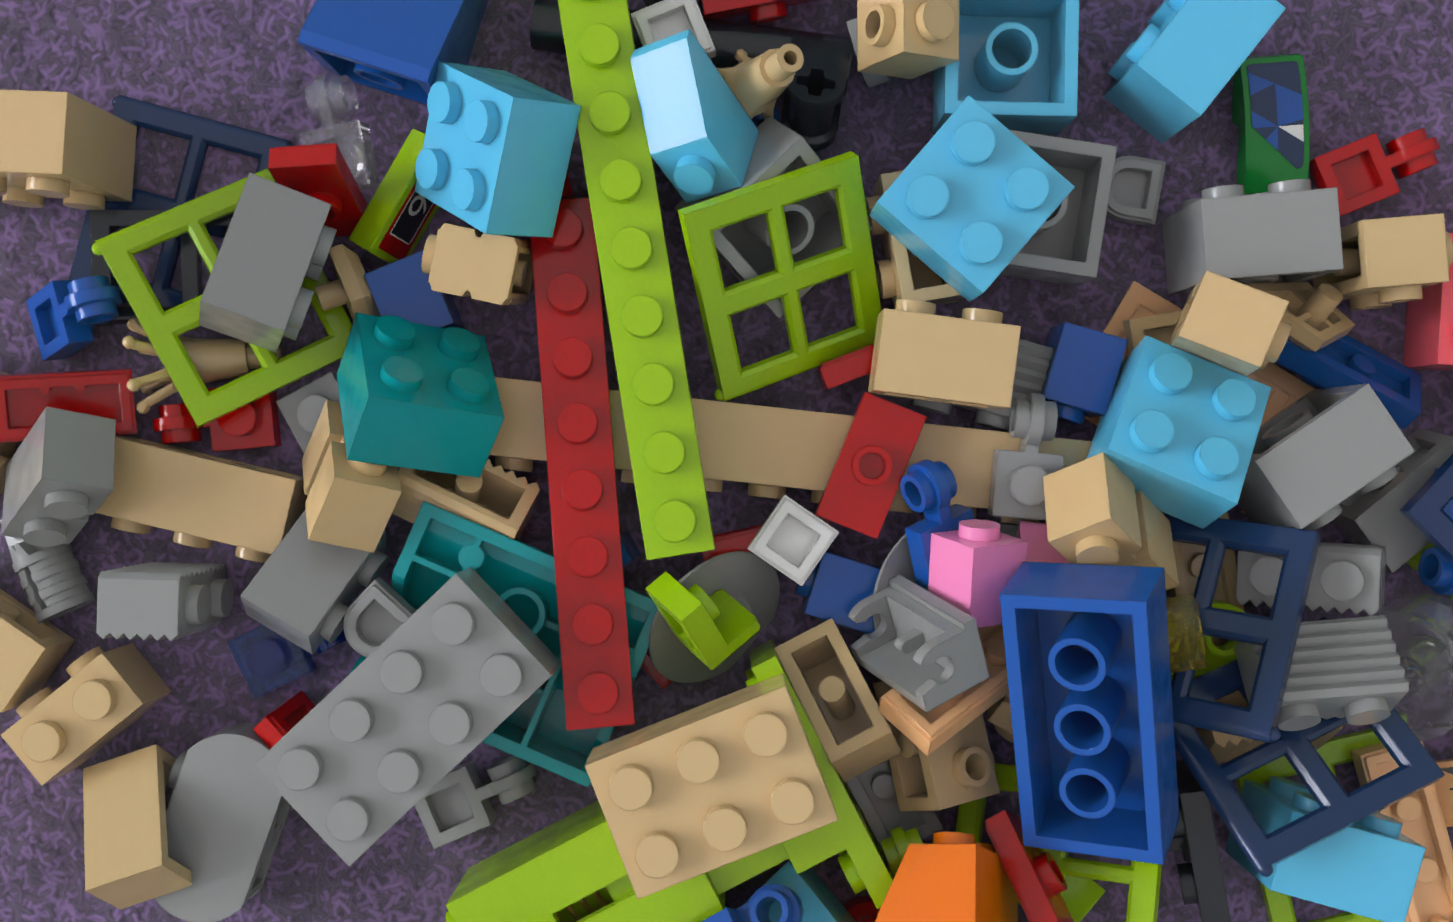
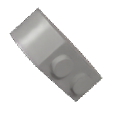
(221, 824)

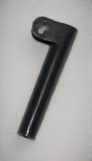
(810, 100)

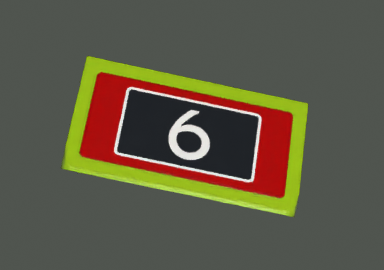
(396, 212)

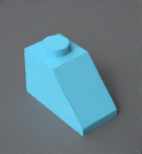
(692, 118)

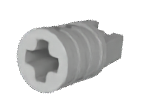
(49, 578)

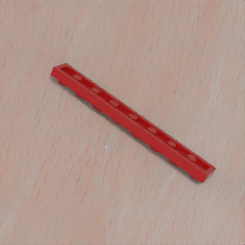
(582, 473)

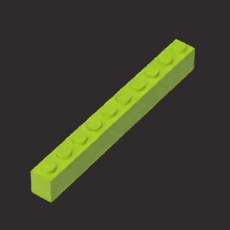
(636, 280)

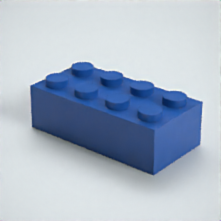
(1092, 708)

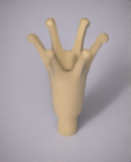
(762, 79)
(212, 357)

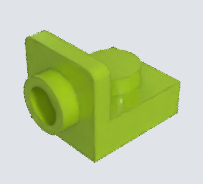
(704, 624)

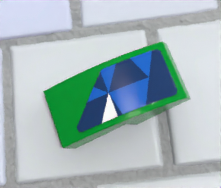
(1272, 121)

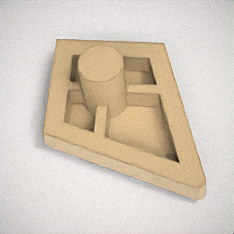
(349, 286)
(1310, 312)

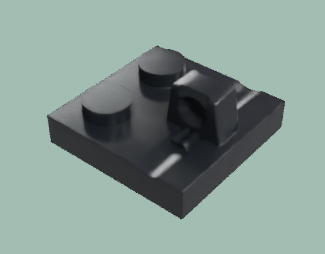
(1195, 836)

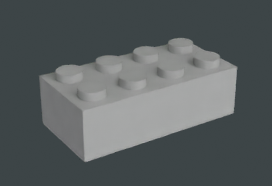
(408, 714)

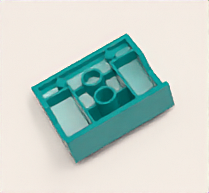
(526, 581)

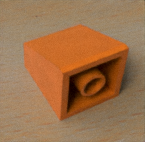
(950, 884)

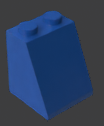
(392, 42)

